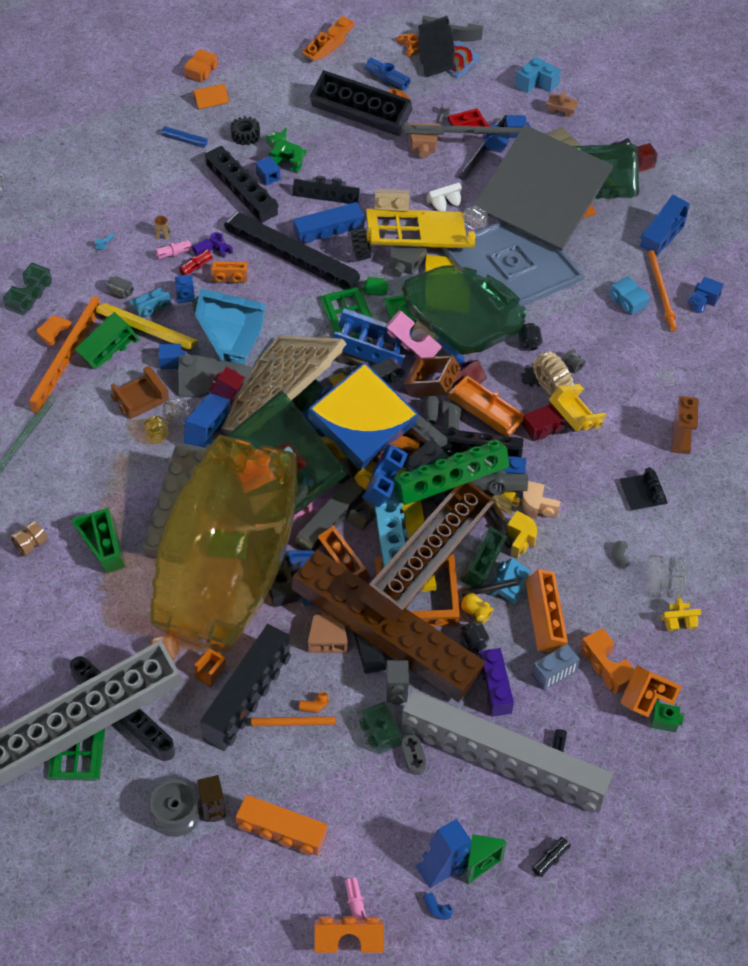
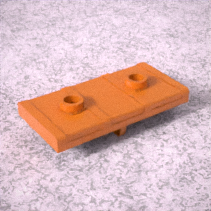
(486, 406)

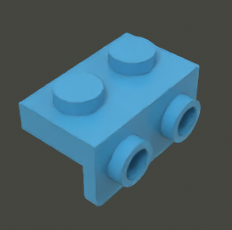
(509, 570)

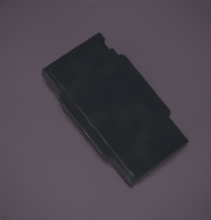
(436, 46)

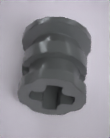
(573, 360)

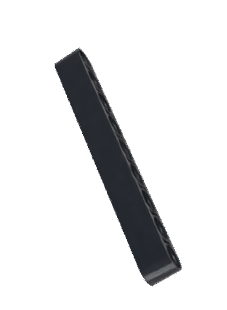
(292, 251)

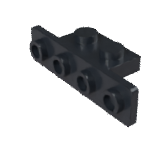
(326, 189)

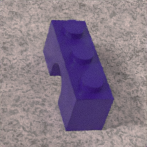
(498, 686)

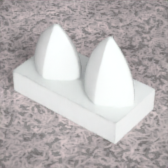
(439, 196)

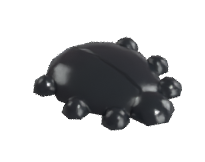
(529, 377)

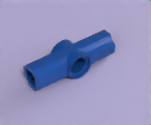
(387, 73)

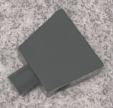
(406, 259)

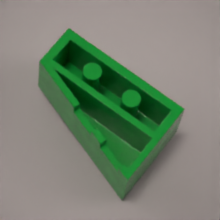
(106, 340)

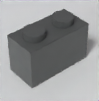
(397, 682)

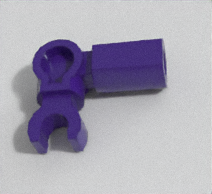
(216, 241)

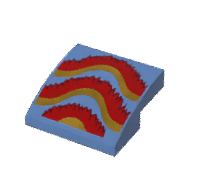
(464, 59)

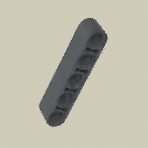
(330, 514)

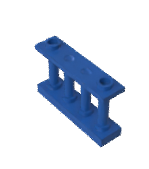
(372, 328)

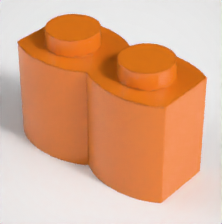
(201, 65)

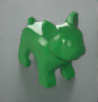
(285, 151)

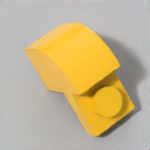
(524, 531)

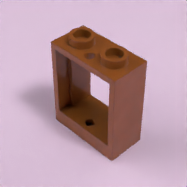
(422, 367)

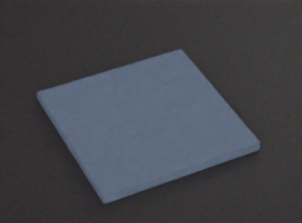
(518, 261)

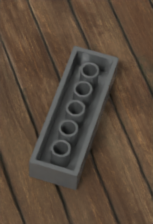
(179, 471)

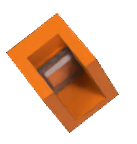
(209, 667)

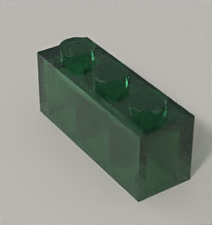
(483, 558)

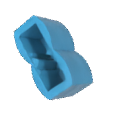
(629, 295)

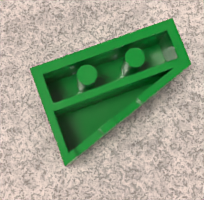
(101, 536)

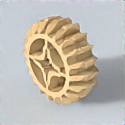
(551, 372)

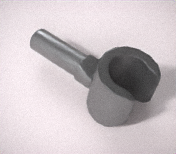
(444, 112)

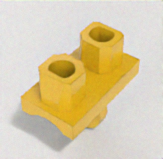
(671, 617)

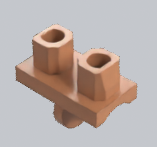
(562, 103)

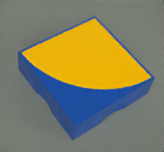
(362, 415)

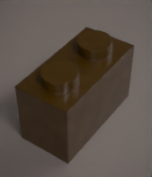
(211, 798)

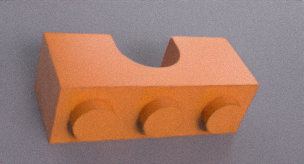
(596, 648)
(368, 931)

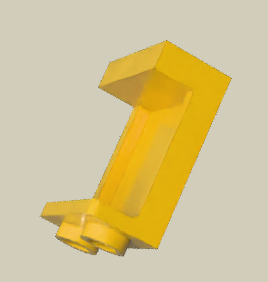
(574, 410)

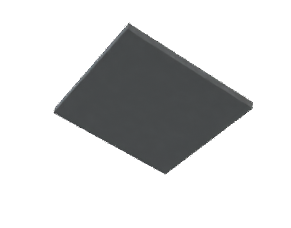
(543, 187)

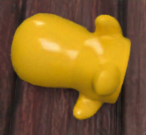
(476, 607)

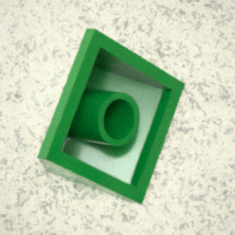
(483, 855)

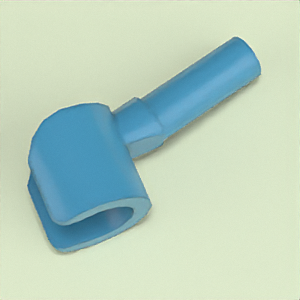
(101, 244)

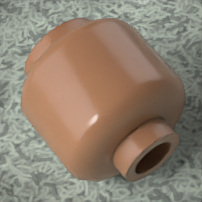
(171, 644)

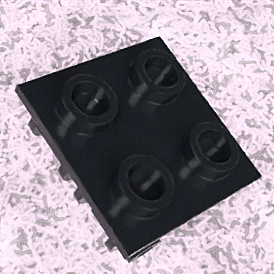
(643, 490)

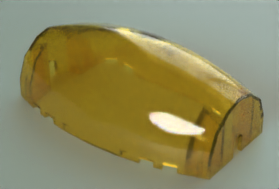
(224, 543)

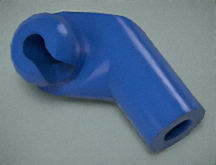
(439, 911)

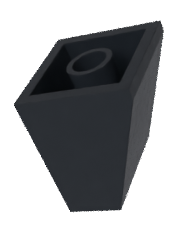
(426, 455)

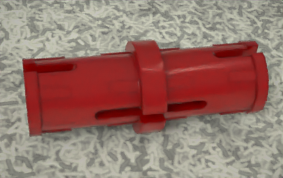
(195, 263)

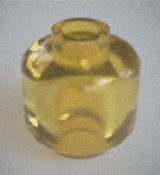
(155, 429)

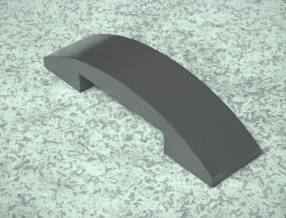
(460, 33)

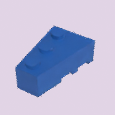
(665, 225)
(206, 420)
(447, 854)

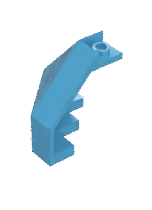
(230, 323)

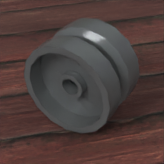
(175, 808)

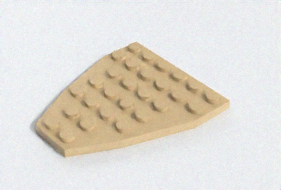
(286, 366)

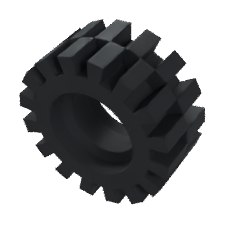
(245, 124)
(360, 245)

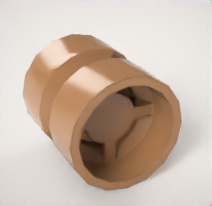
(31, 536)

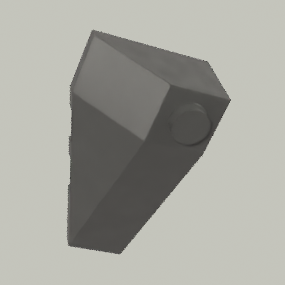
(198, 373)

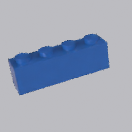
(328, 223)

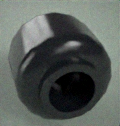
(530, 337)
(474, 636)

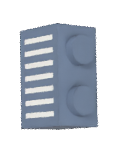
(555, 667)

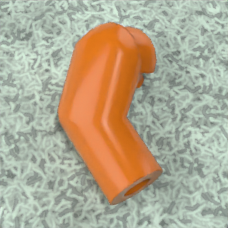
(316, 705)

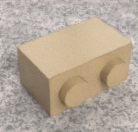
(392, 199)

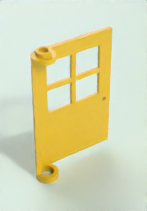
(435, 228)

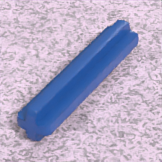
(184, 137)

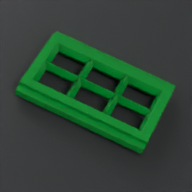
(332, 313)
(95, 761)

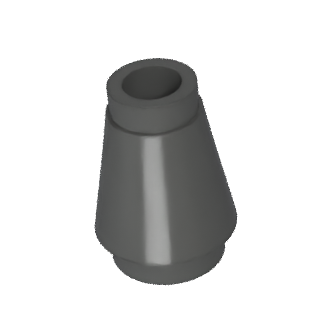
(431, 409)

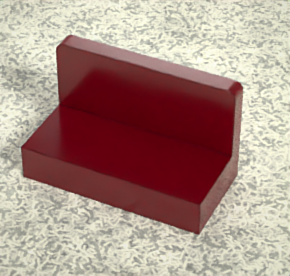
(473, 370)

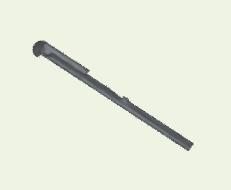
(439, 130)

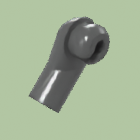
(618, 553)

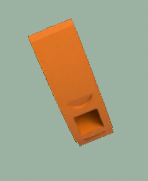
(329, 41)

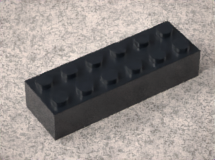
(361, 102)
(245, 687)

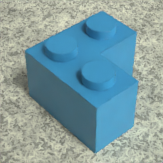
(537, 73)

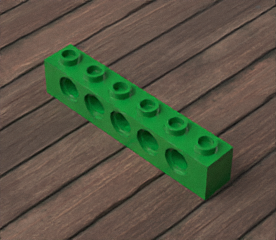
(451, 472)

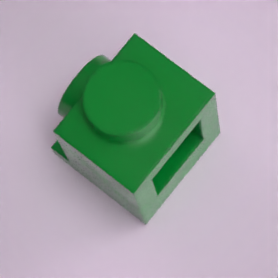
(666, 717)

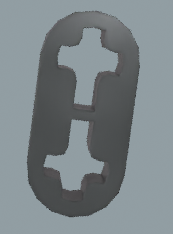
(418, 754)

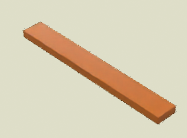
(64, 355)

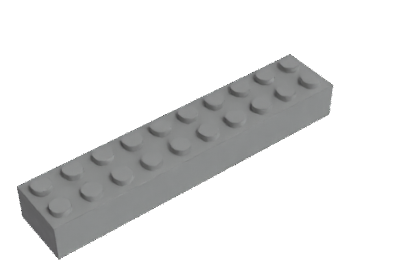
(86, 710)
(506, 751)

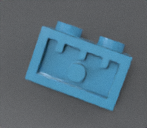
(151, 302)

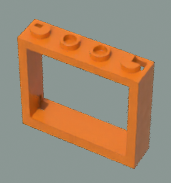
(437, 617)

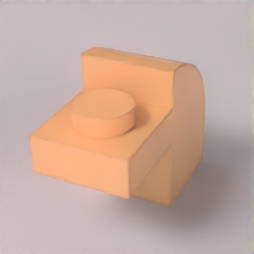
(534, 502)

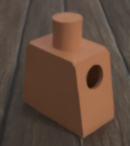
(423, 143)
(327, 635)

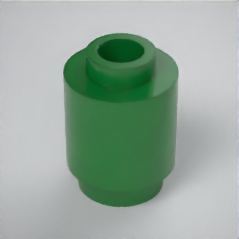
(375, 286)

